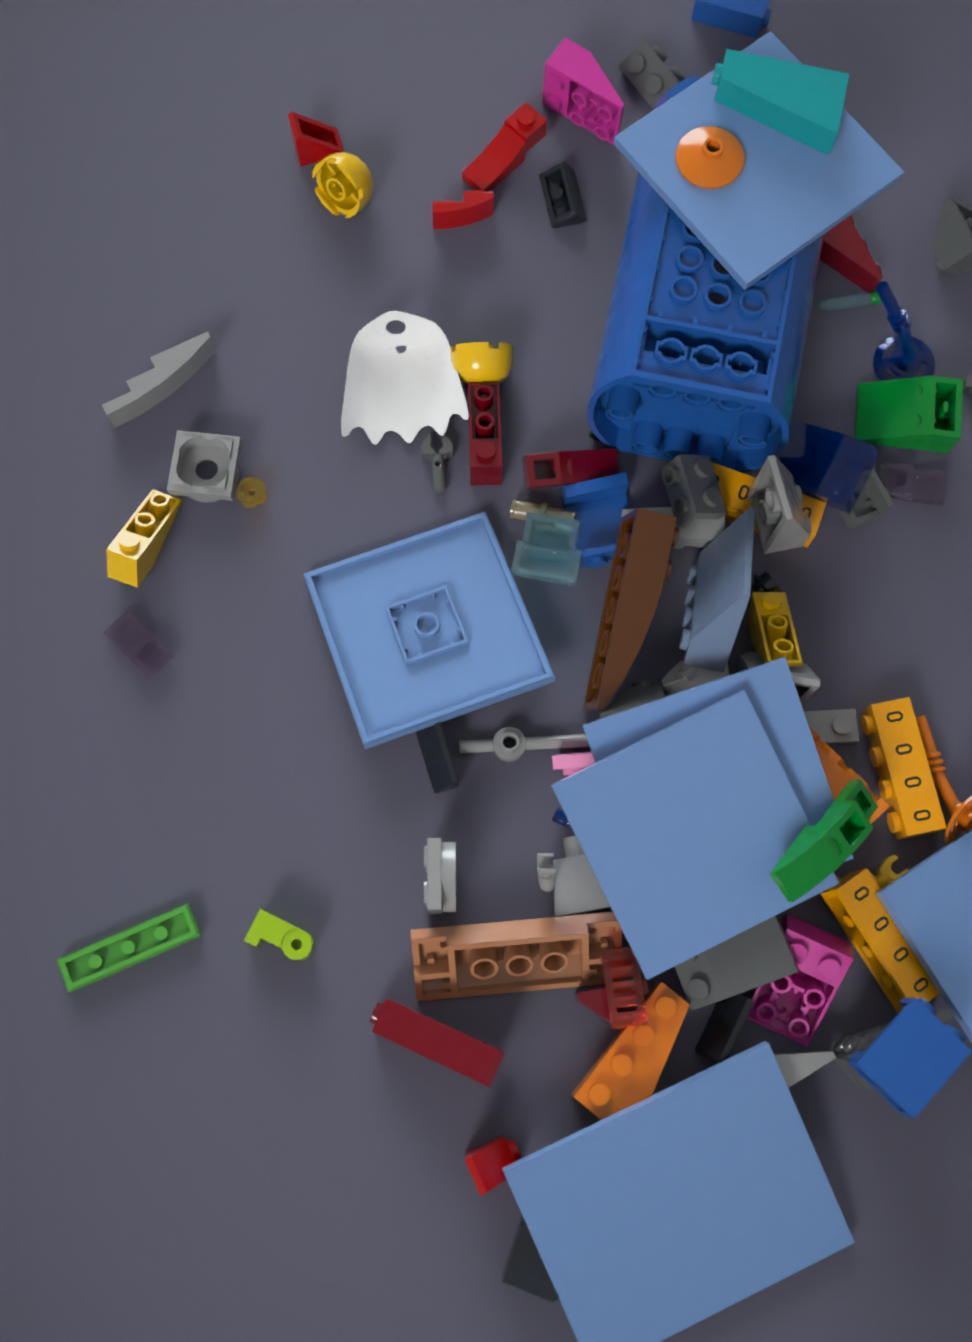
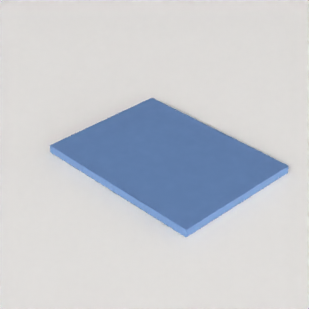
(680, 1203)

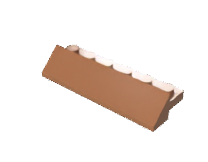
(512, 955)

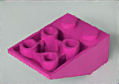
(582, 91)
(799, 1001)

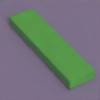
(129, 948)

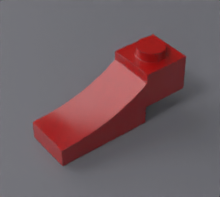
(507, 149)

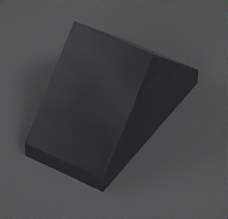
(526, 1269)

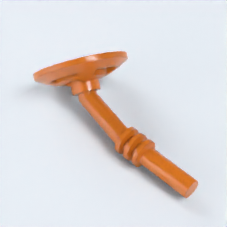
(959, 812)

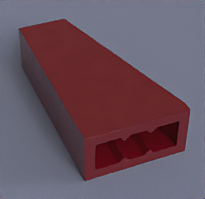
(436, 1041)

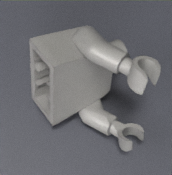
(571, 881)

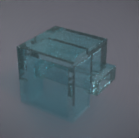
(549, 550)

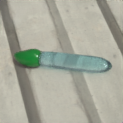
(849, 301)

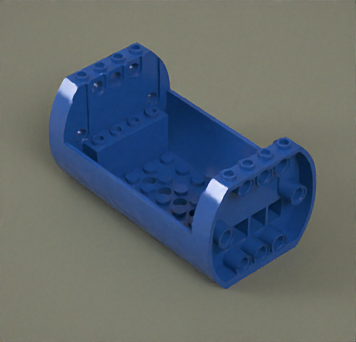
(694, 371)

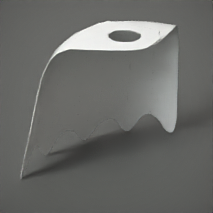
(401, 389)

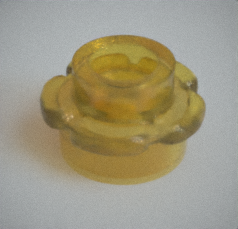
(251, 484)

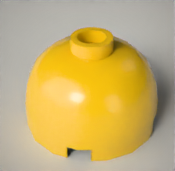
(343, 183)
(482, 361)

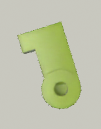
(294, 941)

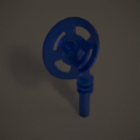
(906, 357)

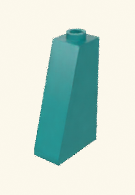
(784, 96)

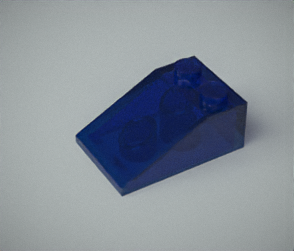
(828, 464)

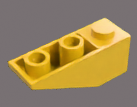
(141, 539)
(773, 628)

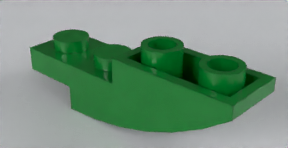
(826, 845)

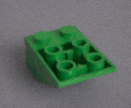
(910, 413)

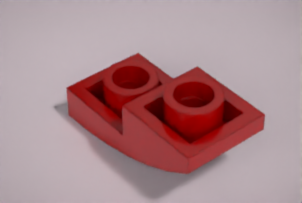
(475, 207)

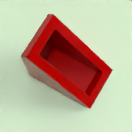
(313, 139)

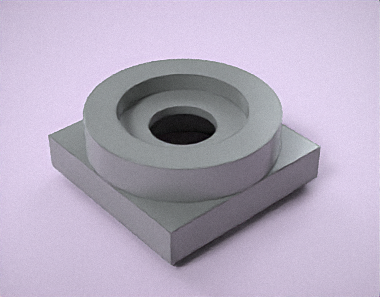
(192, 449)
(441, 876)

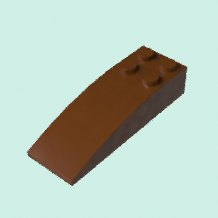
(630, 599)

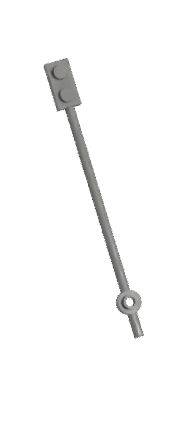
(832, 726)

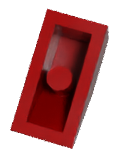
(487, 1161)

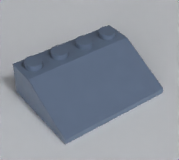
(718, 595)

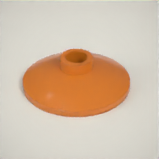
(709, 168)

